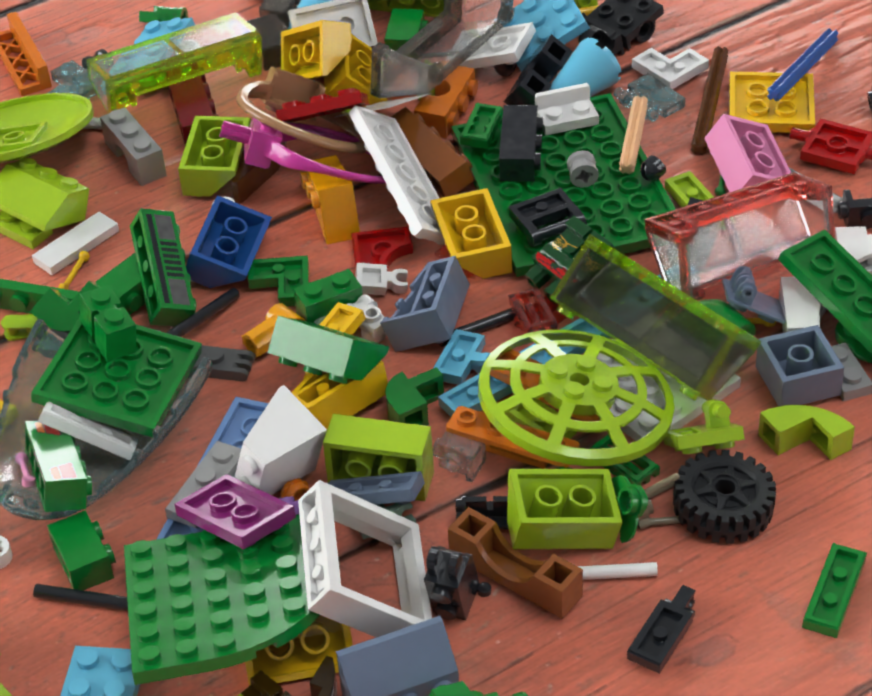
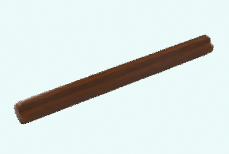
(709, 99)

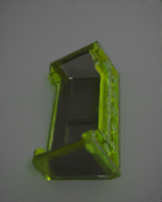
(653, 319)

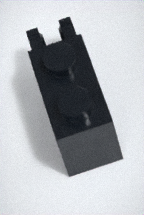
(450, 582)

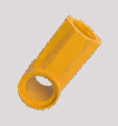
(259, 337)

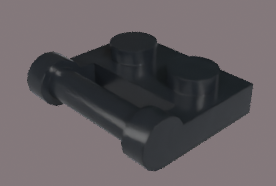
(543, 210)

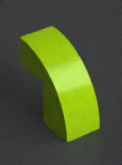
(795, 424)

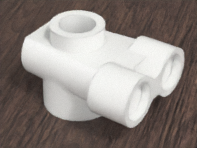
(371, 327)

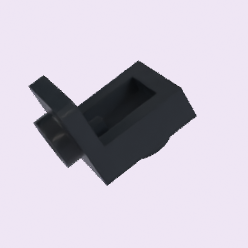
(855, 212)

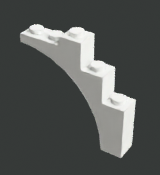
(798, 304)

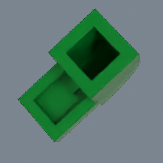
(59, 311)
(409, 398)

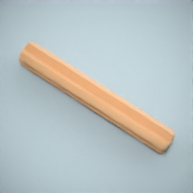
(633, 135)

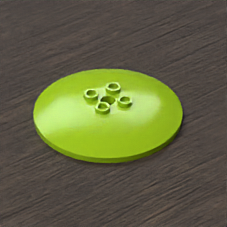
(40, 122)

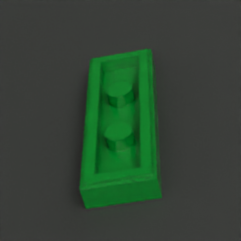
(834, 590)

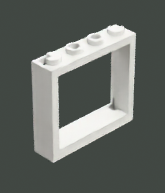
(325, 595)

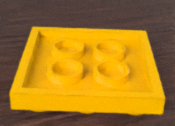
(750, 101)

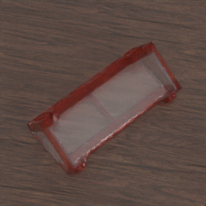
(740, 228)

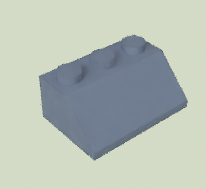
(399, 662)

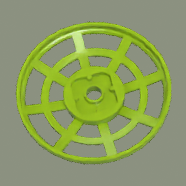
(563, 388)

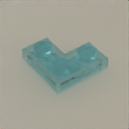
(73, 80)

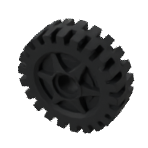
(724, 496)

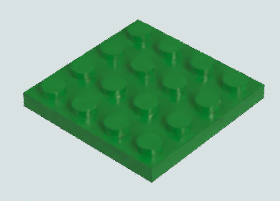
(123, 392)

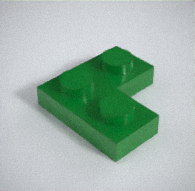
(282, 273)

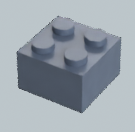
(799, 366)

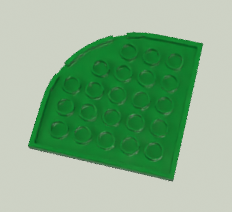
(210, 603)

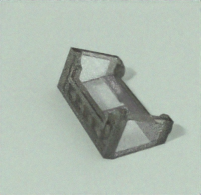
(437, 47)

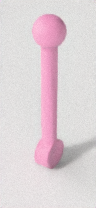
(27, 480)

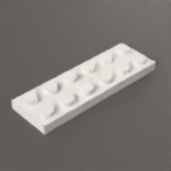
(400, 170)

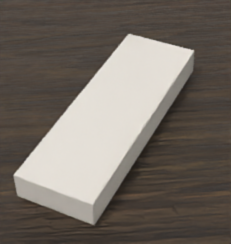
(80, 238)
(89, 430)

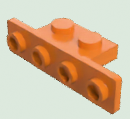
(476, 426)

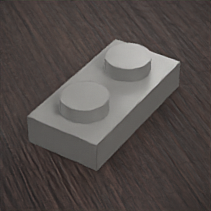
(855, 380)

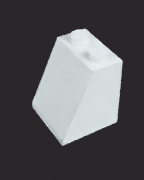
(280, 444)

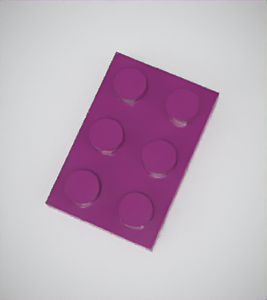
(235, 511)

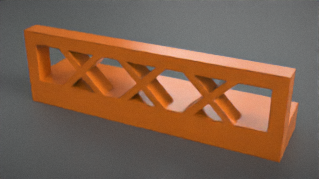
(28, 57)

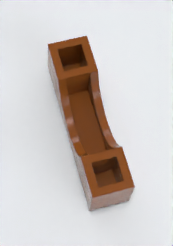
(547, 583)

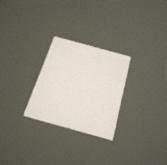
(388, 104)

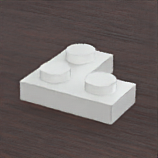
(670, 71)

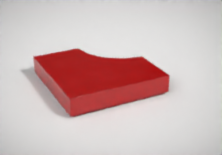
(381, 245)

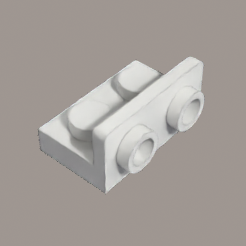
(566, 109)

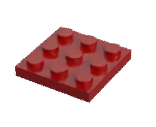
(322, 105)

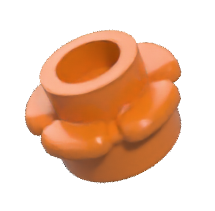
(295, 488)

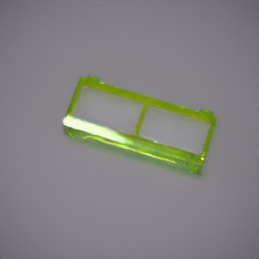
(175, 58)

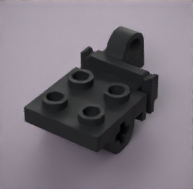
(621, 21)

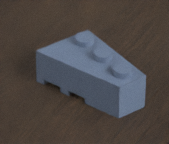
(430, 308)

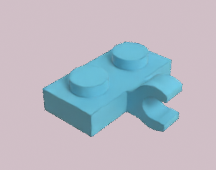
(461, 356)

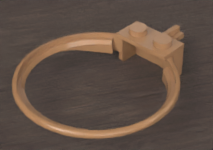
(287, 87)

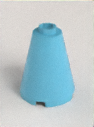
(590, 66)

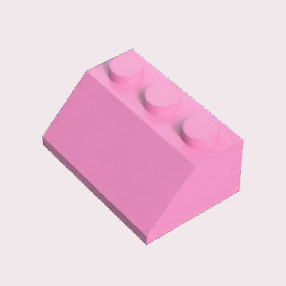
(745, 152)

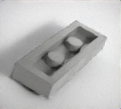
(219, 461)

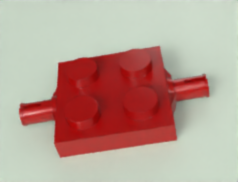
(834, 145)

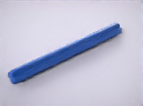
(802, 64)

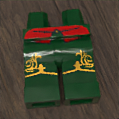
(558, 255)

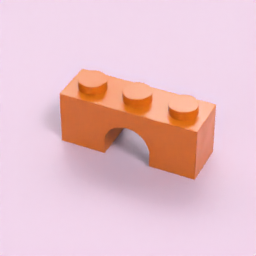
(449, 100)

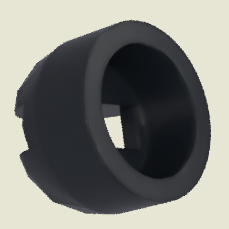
(504, 69)
(652, 168)

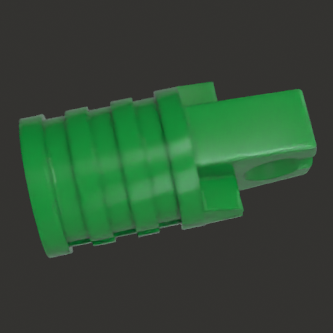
(163, 13)

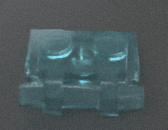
(660, 97)

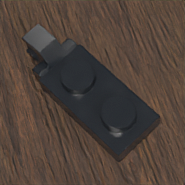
(663, 631)

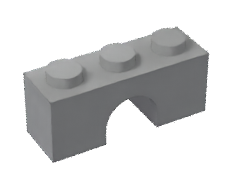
(129, 138)

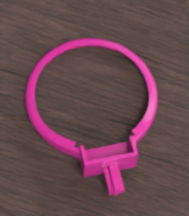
(264, 145)

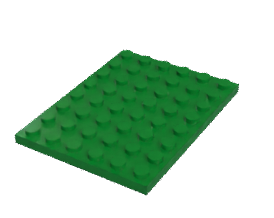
(612, 205)

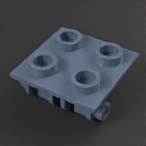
(743, 296)

